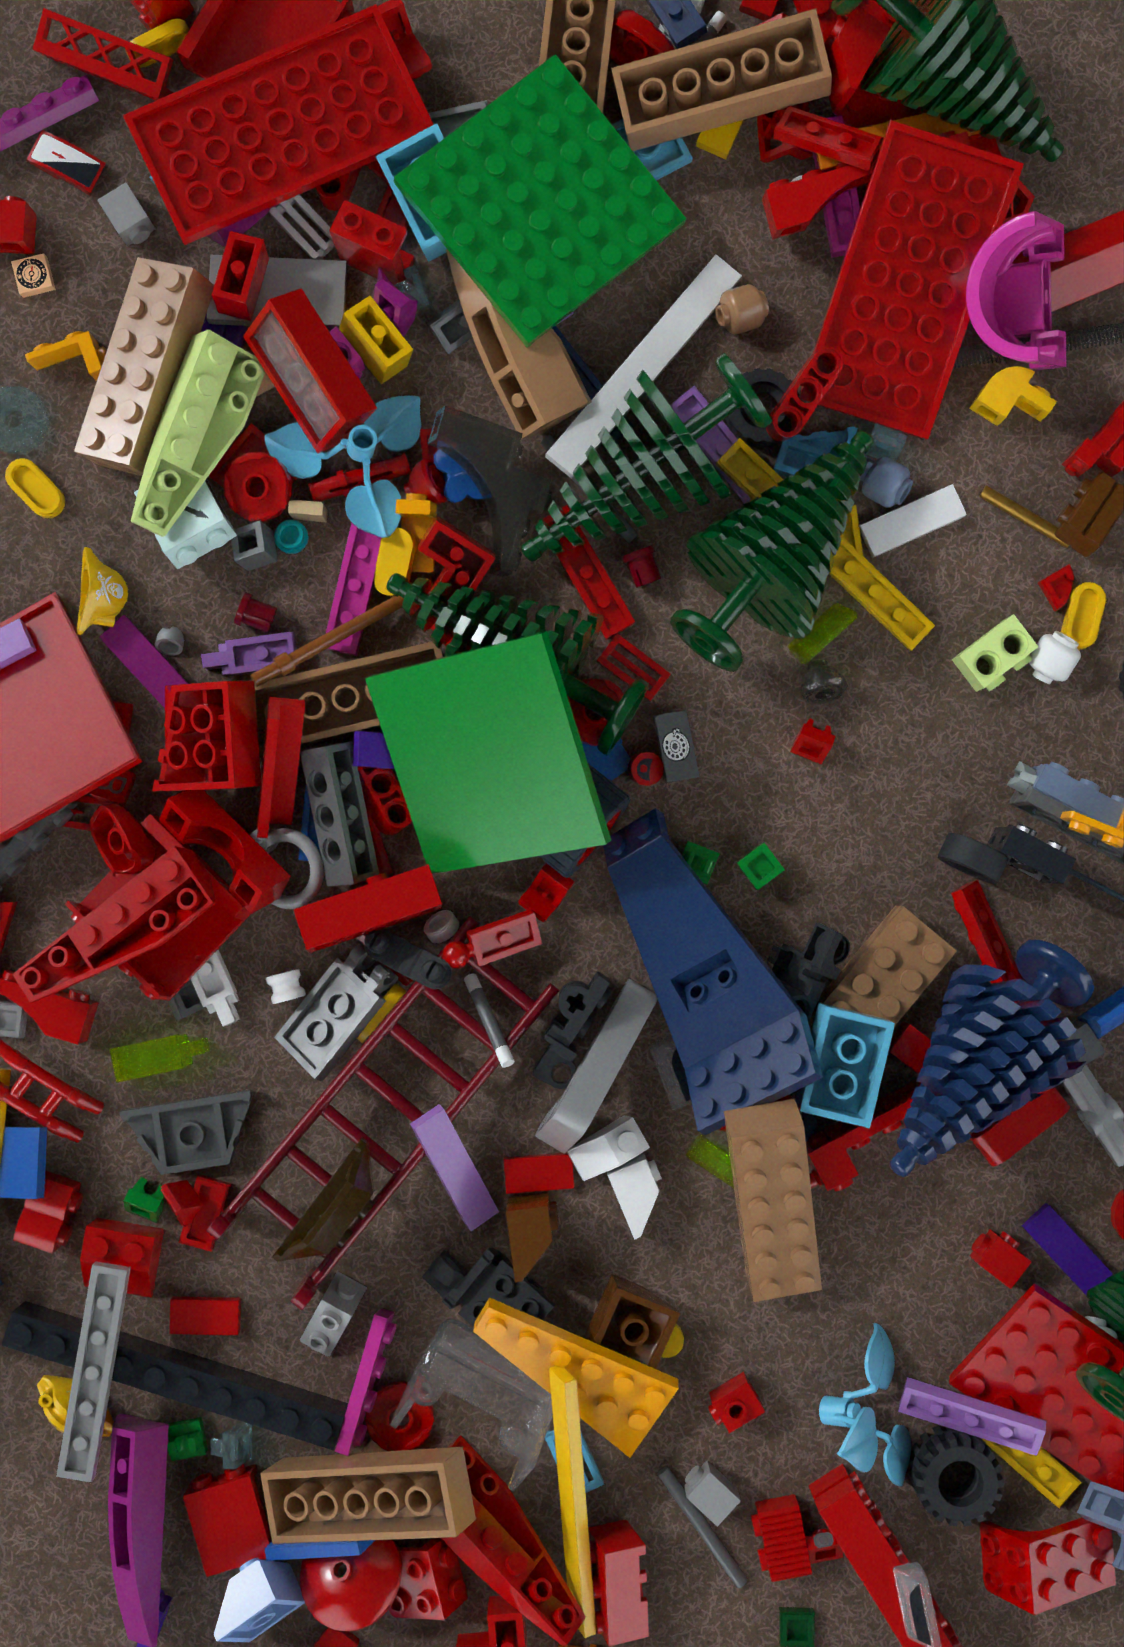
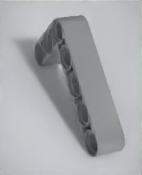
(599, 1067)

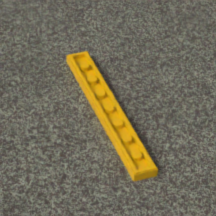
(849, 566)
(572, 1493)

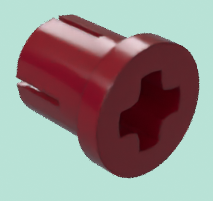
(642, 566)
(255, 613)

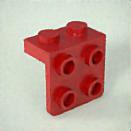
(407, 44)
(429, 1582)

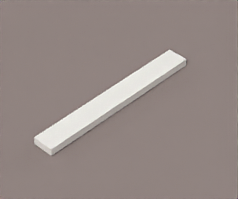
(652, 356)

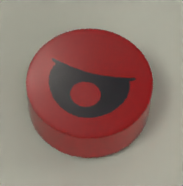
(645, 768)

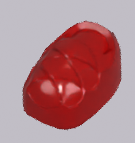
(635, 38)
(121, 840)

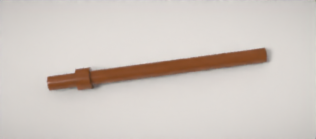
(285, 663)

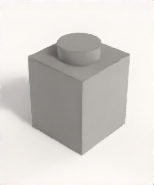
(126, 215)
(711, 1492)

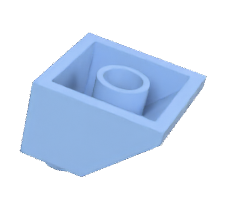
(257, 1600)

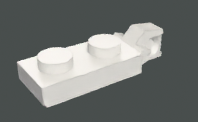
(217, 989)

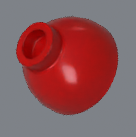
(426, 480)

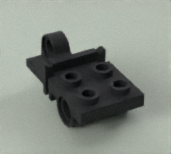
(803, 970)
(576, 1023)
(485, 1280)

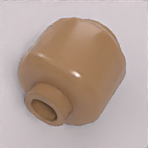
(742, 309)

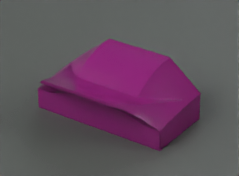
(395, 303)

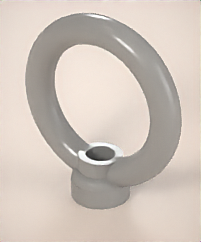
(313, 856)

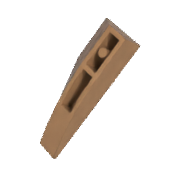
(532, 381)

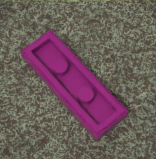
(141, 658)

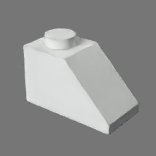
(608, 1148)
(636, 1190)

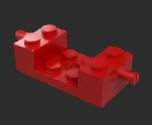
(828, 1147)

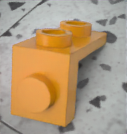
(73, 345)
(417, 517)
(1084, 824)

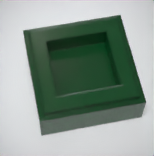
(796, 1627)

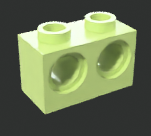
(992, 650)

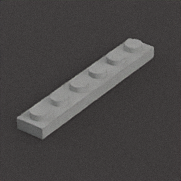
(93, 1371)

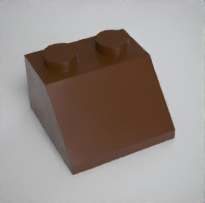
(530, 1230)
(632, 1321)

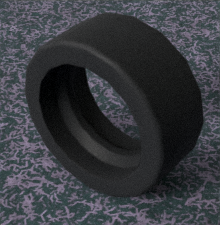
(973, 858)

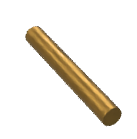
(1020, 513)

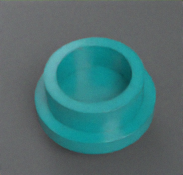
(291, 536)

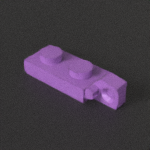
(249, 654)

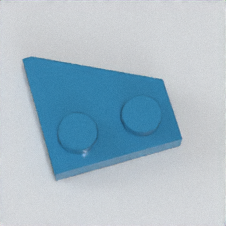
(804, 450)

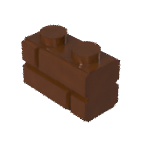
(1092, 515)

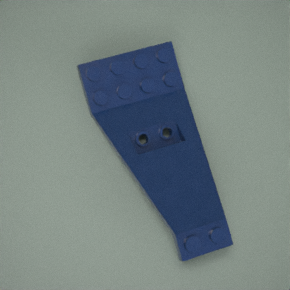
(741, 1037)

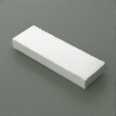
(912, 521)

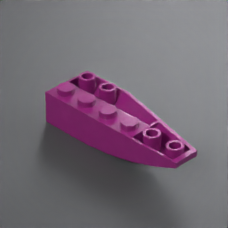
(137, 1521)

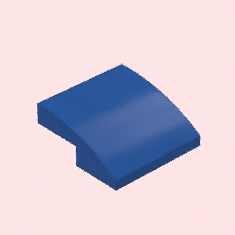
(23, 1162)

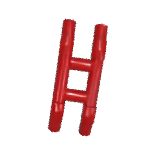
(59, 1088)

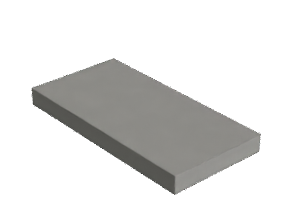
(320, 280)

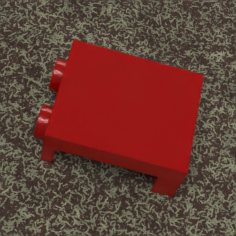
(370, 242)
(227, 1519)

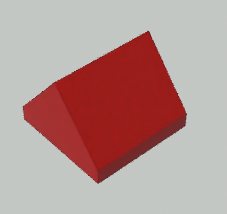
(182, 1200)

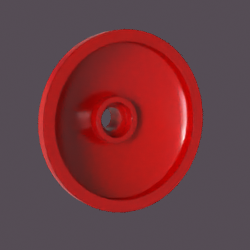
(360, 1594)

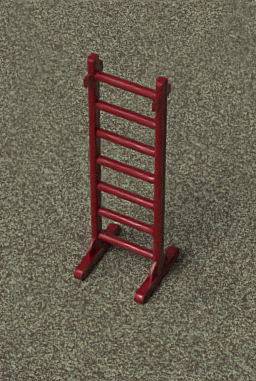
(253, 1189)

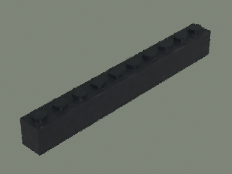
(185, 1377)

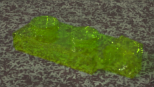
(155, 1056)

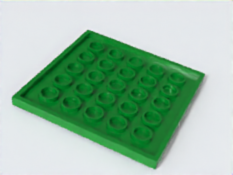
(540, 200)

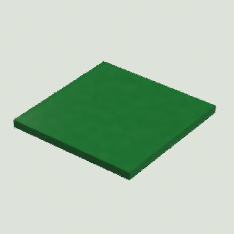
(489, 755)

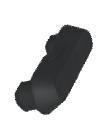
(408, 959)

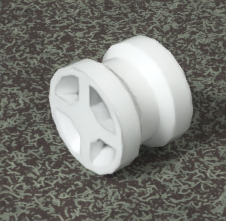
(285, 986)

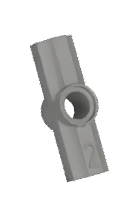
(1100, 1112)

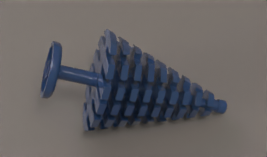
(993, 1051)

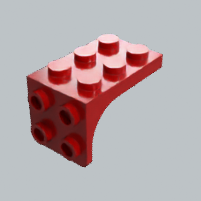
(1047, 1565)

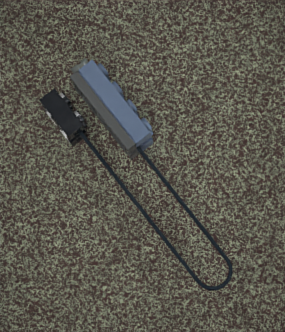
(1045, 794)

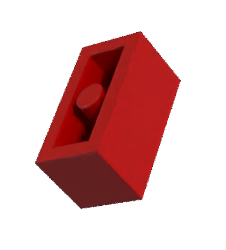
(1082, 458)

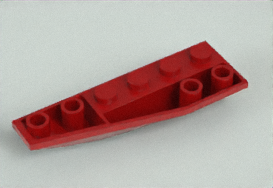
(124, 926)
(511, 1556)

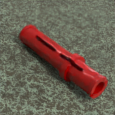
(344, 482)

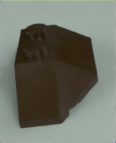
(334, 1209)

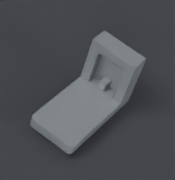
(333, 1314)

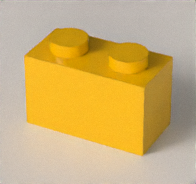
(376, 339)

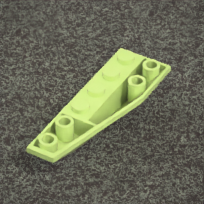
(196, 427)

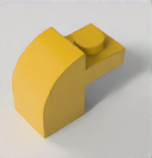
(1009, 389)

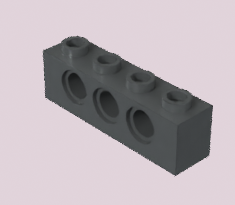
(339, 814)

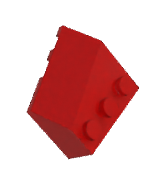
(210, 738)

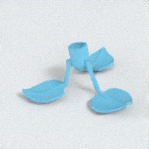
(369, 506)
(861, 1441)

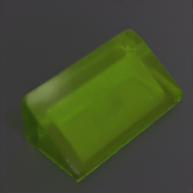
(824, 630)
(711, 1159)

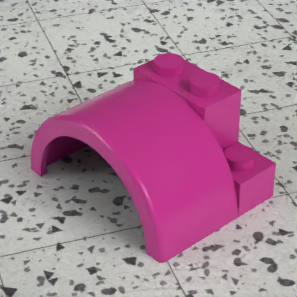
(1015, 298)

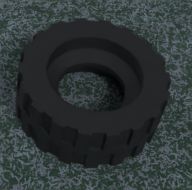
(739, 424)

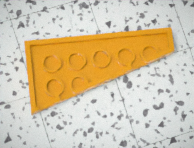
(614, 1391)

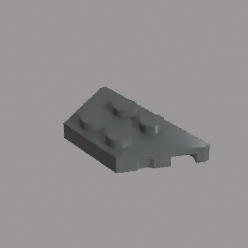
(190, 1131)

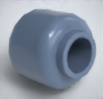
(886, 482)

